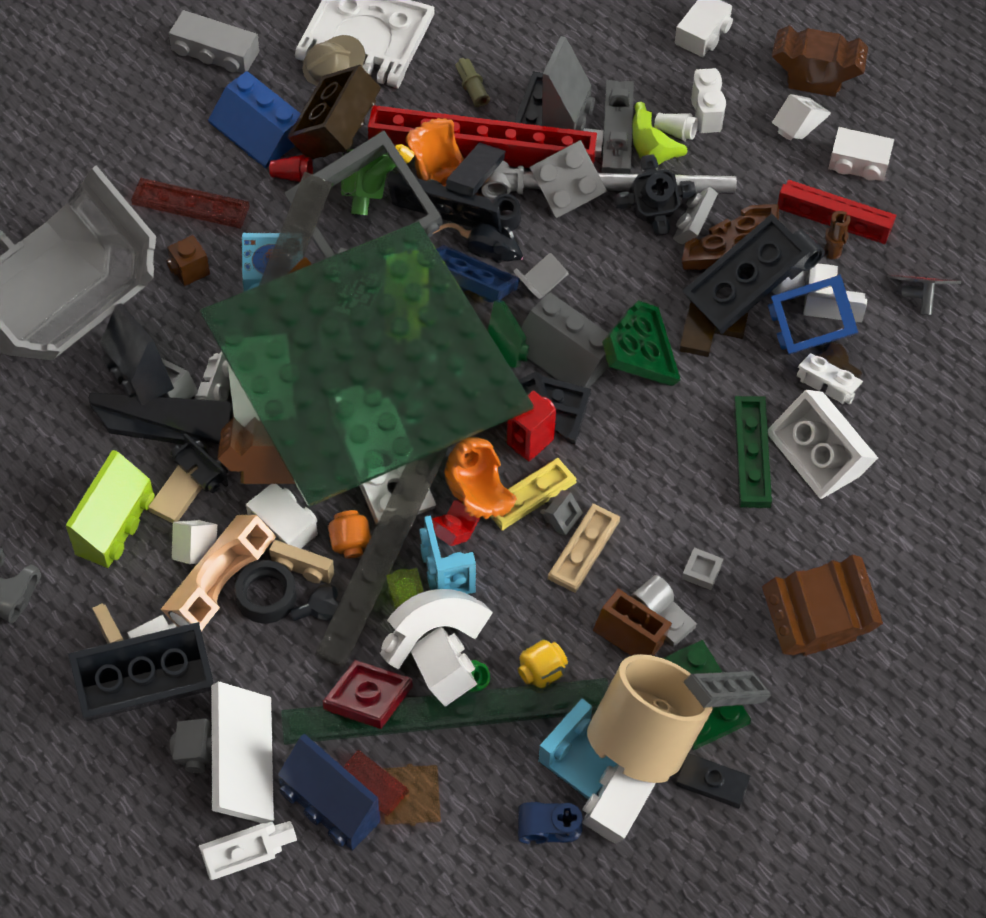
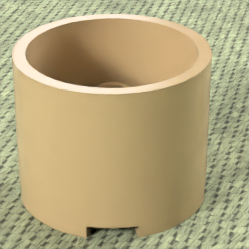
(647, 719)

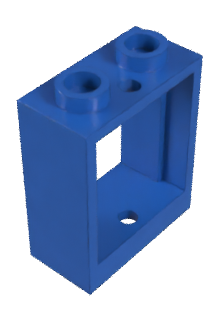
(777, 313)

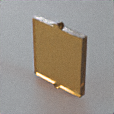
(422, 801)

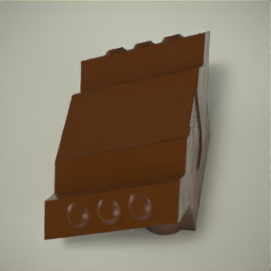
(818, 59)
(252, 453)
(822, 606)

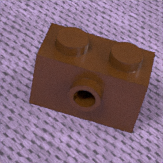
(631, 625)

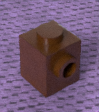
(188, 260)

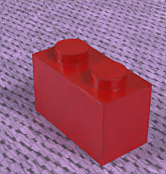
(533, 429)

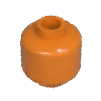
(349, 533)

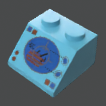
(255, 256)

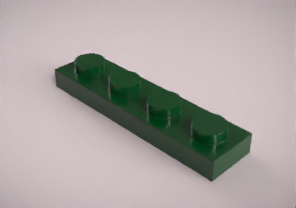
(752, 452)

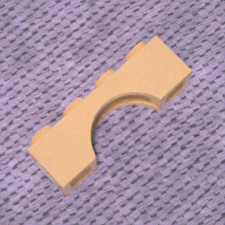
(236, 547)

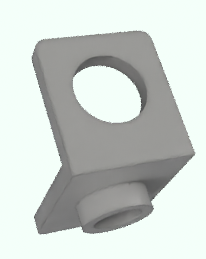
(543, 276)

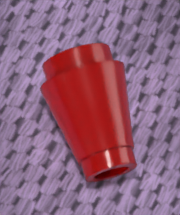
(291, 167)

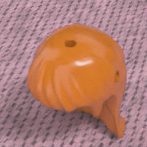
(434, 150)
(475, 479)

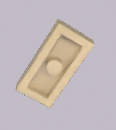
(312, 566)

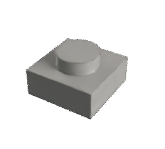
(702, 568)

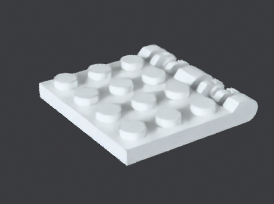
(384, 27)

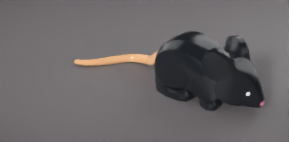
(488, 241)

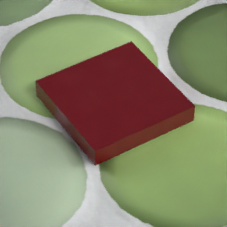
(367, 694)

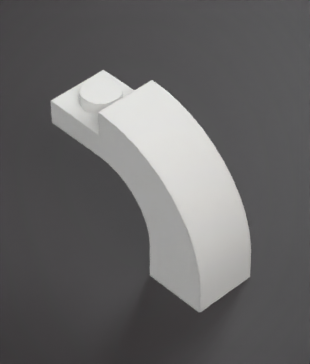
(429, 611)

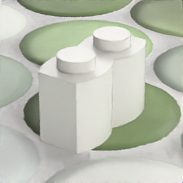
(708, 100)

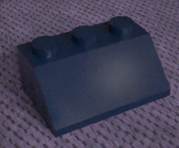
(328, 793)

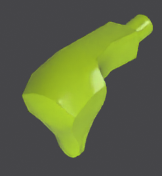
(652, 140)

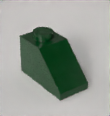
(507, 334)

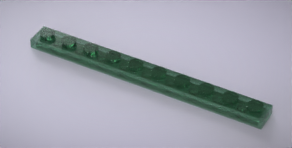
(469, 709)

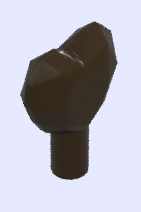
(837, 356)

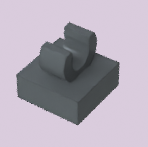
(562, 512)

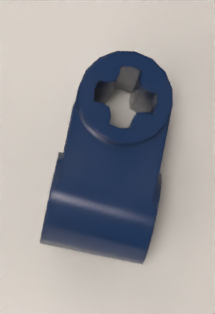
(546, 822)

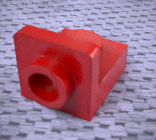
(455, 525)

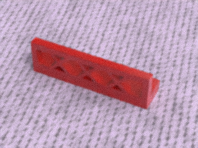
(820, 206)

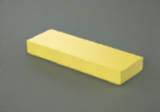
(536, 491)

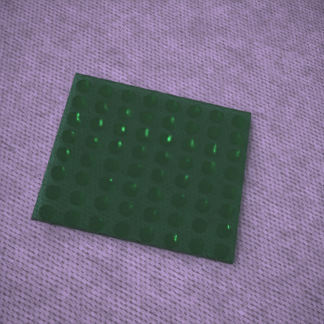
(365, 362)

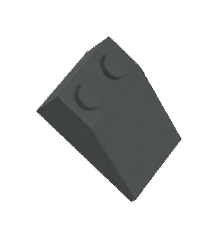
(565, 90)

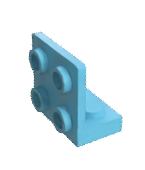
(451, 572)
(571, 754)

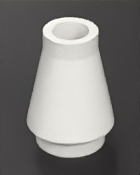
(678, 125)

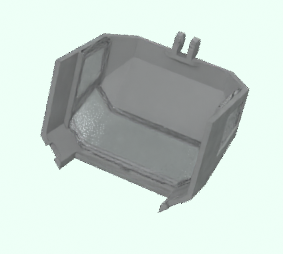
(72, 271)

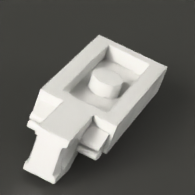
(245, 848)

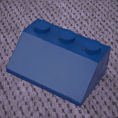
(255, 119)

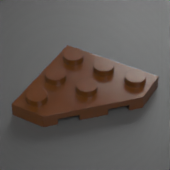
(706, 251)

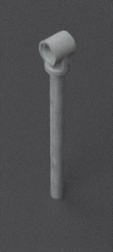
(516, 179)

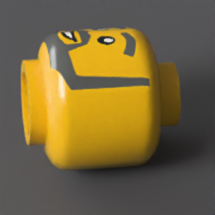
(542, 664)

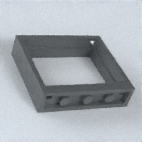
(360, 158)

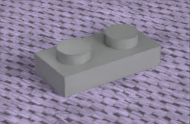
(695, 215)

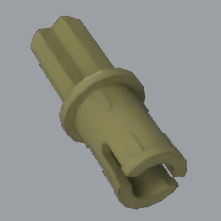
(472, 82)

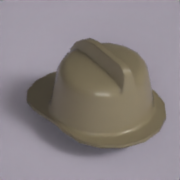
(332, 56)

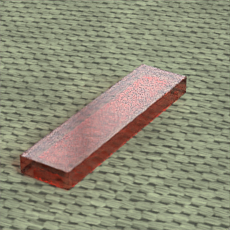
(190, 203)

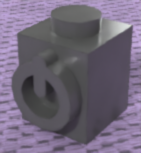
(192, 745)

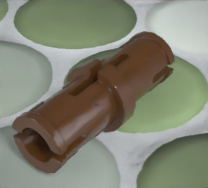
(837, 234)

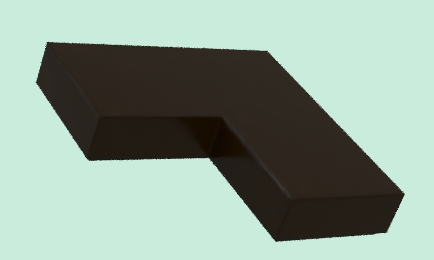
(700, 331)

